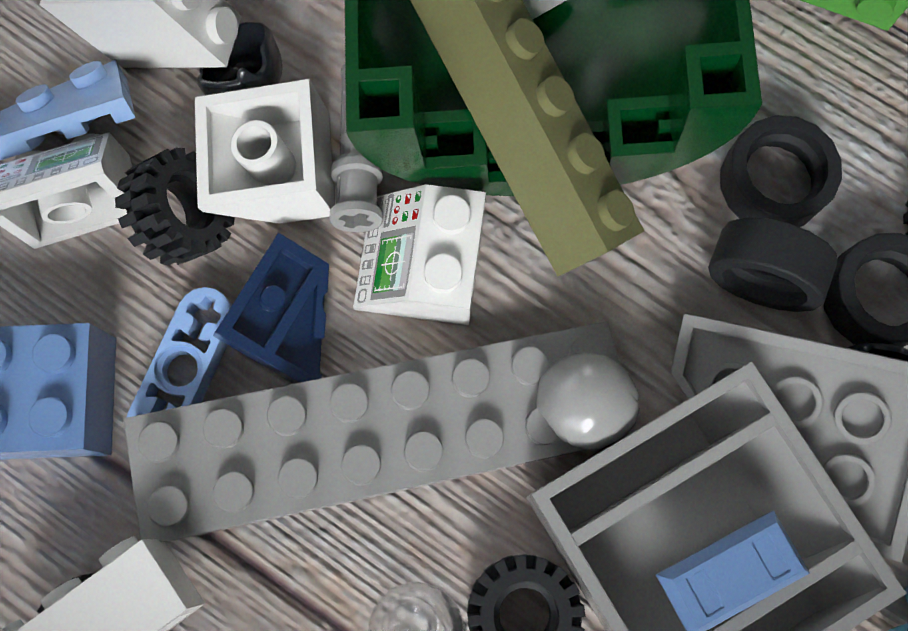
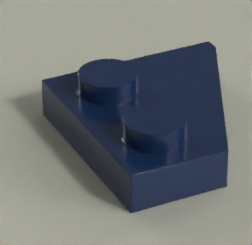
(281, 312)

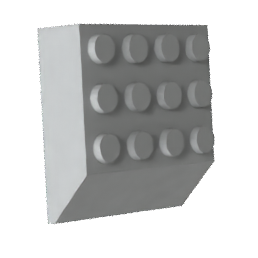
(694, 481)

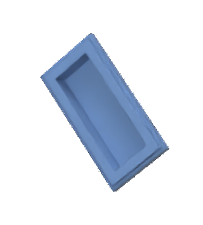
(732, 573)

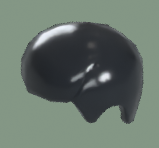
(252, 63)

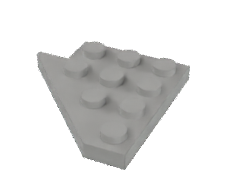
(839, 399)

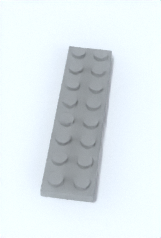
(348, 436)

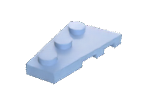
(66, 108)

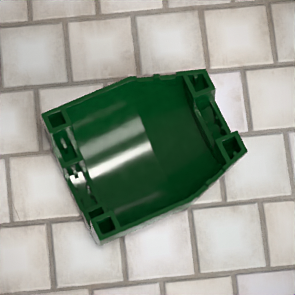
(648, 75)

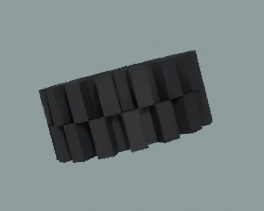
(152, 216)
(525, 572)

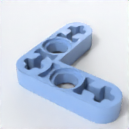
(172, 347)

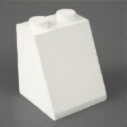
(153, 30)

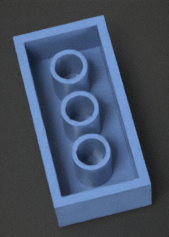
(56, 391)

